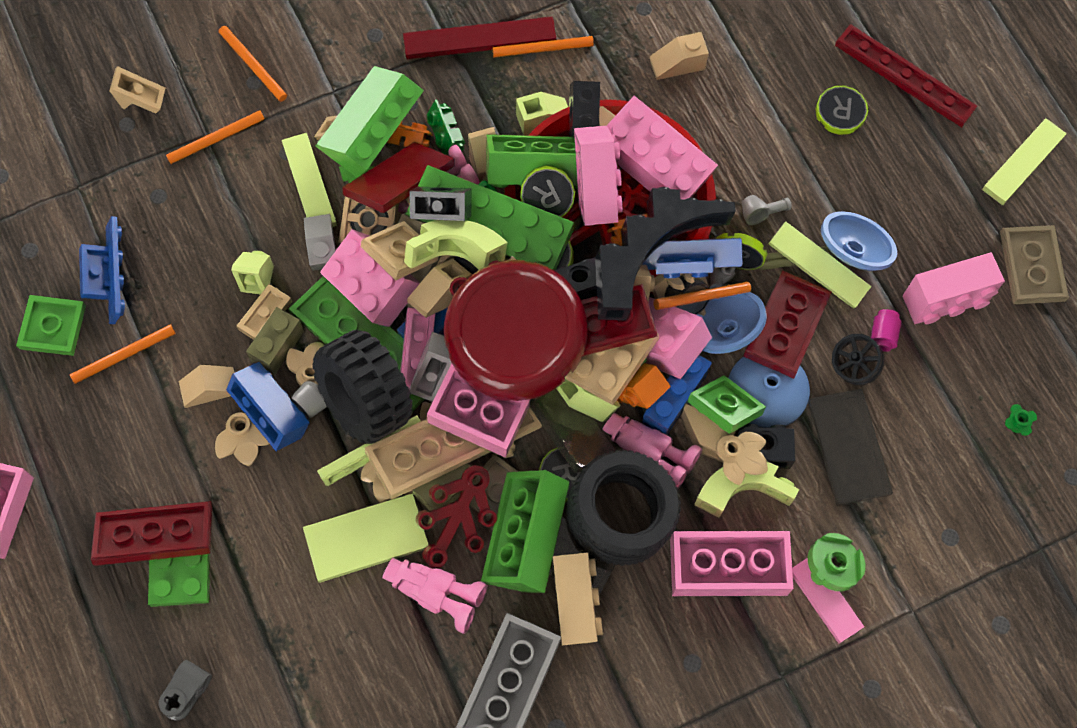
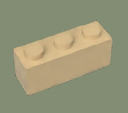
(577, 598)

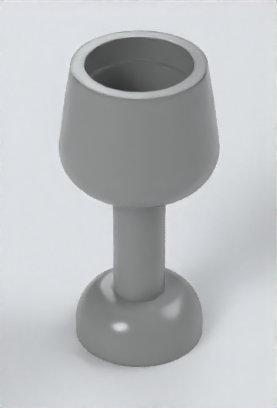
(309, 399)

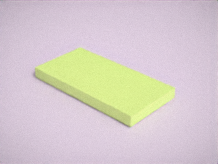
(365, 538)

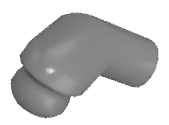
(721, 276)

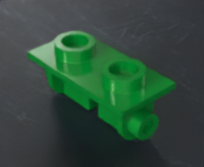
(441, 119)

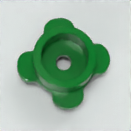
(1015, 425)

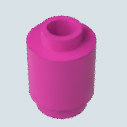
(886, 329)

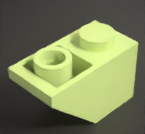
(535, 108)
(586, 402)

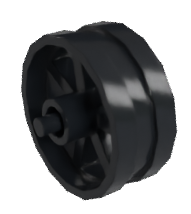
(858, 359)

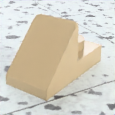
(131, 88)

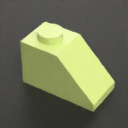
(253, 271)

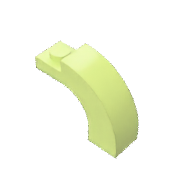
(455, 238)
(720, 489)

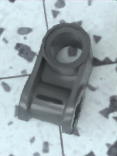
(185, 687)

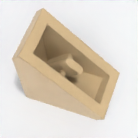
(205, 384)

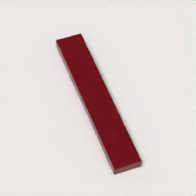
(477, 37)
(906, 75)

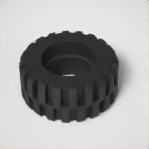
(362, 386)

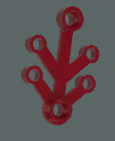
(457, 512)

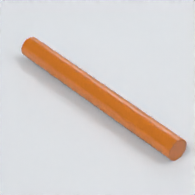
(543, 46)
(254, 65)
(215, 137)
(703, 295)
(122, 354)

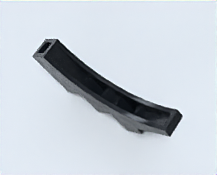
(642, 235)

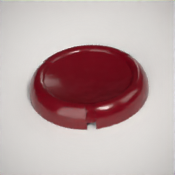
(515, 330)

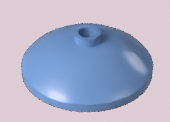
(858, 241)
(733, 322)
(783, 401)

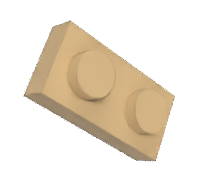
(262, 310)

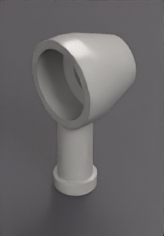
(757, 210)

